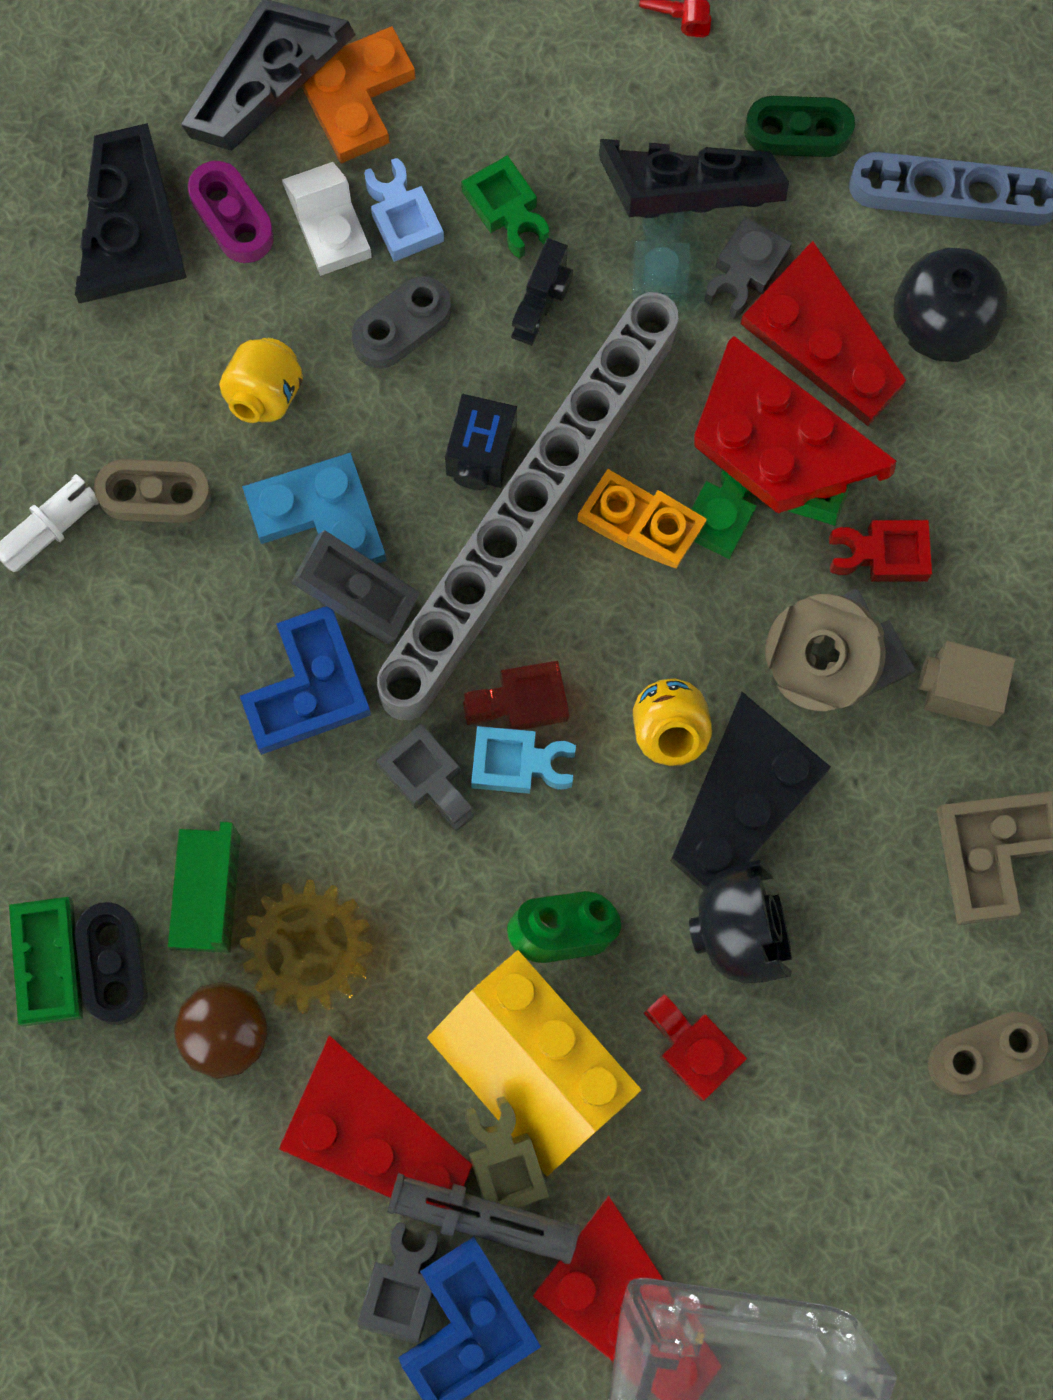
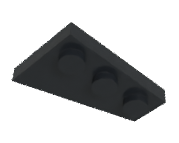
(262, 70)
(674, 183)
(129, 221)
(747, 793)

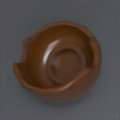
(220, 1030)

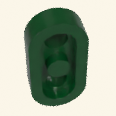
(797, 121)

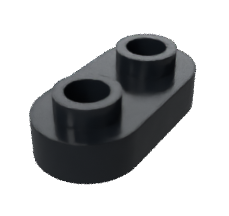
(110, 965)

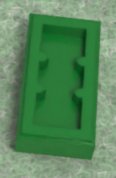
(45, 961)

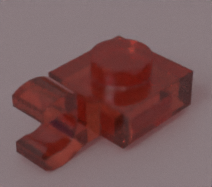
(528, 696)

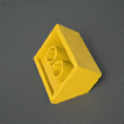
(528, 1046)

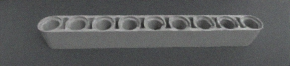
(524, 529)

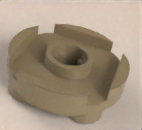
(856, 638)

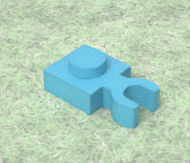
(508, 761)

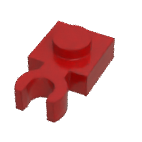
(892, 550)

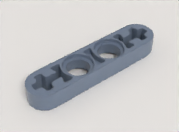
(955, 180)

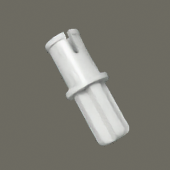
(46, 523)

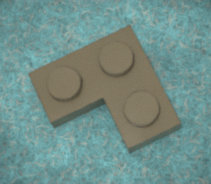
(979, 847)

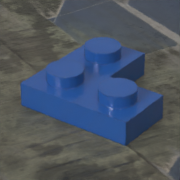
(320, 694)
(484, 1330)

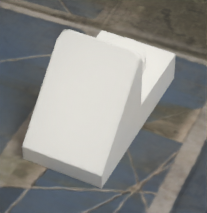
(327, 217)

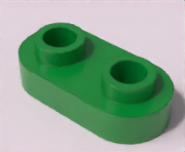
(577, 926)

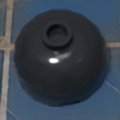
(951, 304)
(742, 925)

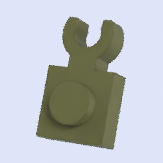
(508, 1165)

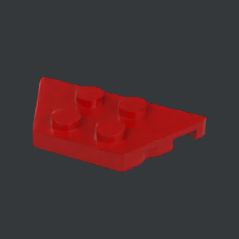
(780, 436)

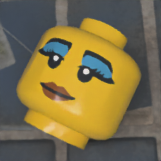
(262, 379)
(672, 722)

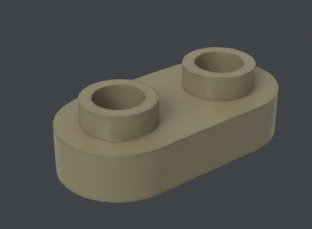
(155, 488)
(989, 1052)

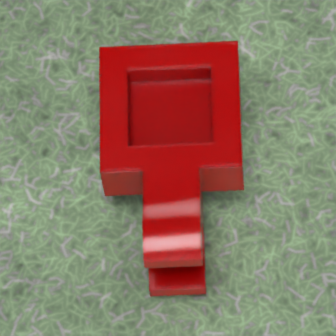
(699, 1052)

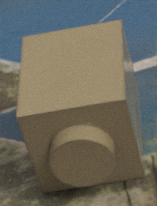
(967, 683)

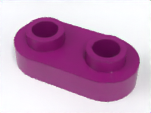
(233, 214)

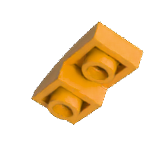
(641, 522)

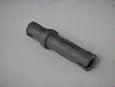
(555, 1240)

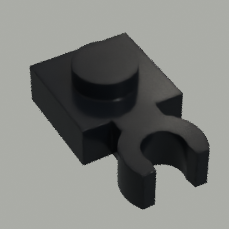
(547, 282)

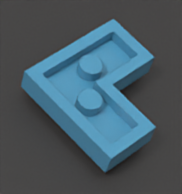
(316, 496)

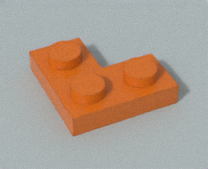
(344, 89)

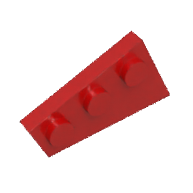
(825, 336)
(365, 1131)
(593, 1285)

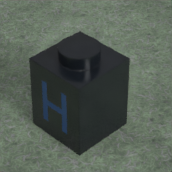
(480, 442)

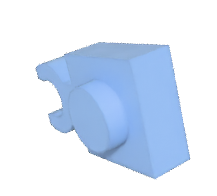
(402, 215)

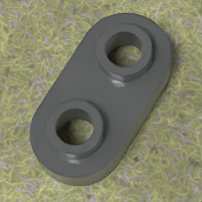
(406, 323)

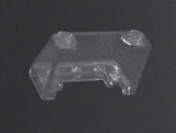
(740, 1346)

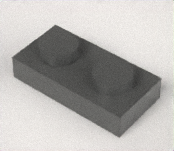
(355, 587)

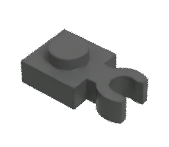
(748, 260)
(398, 1294)

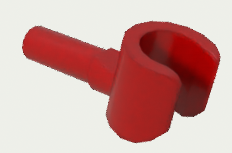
(694, 14)

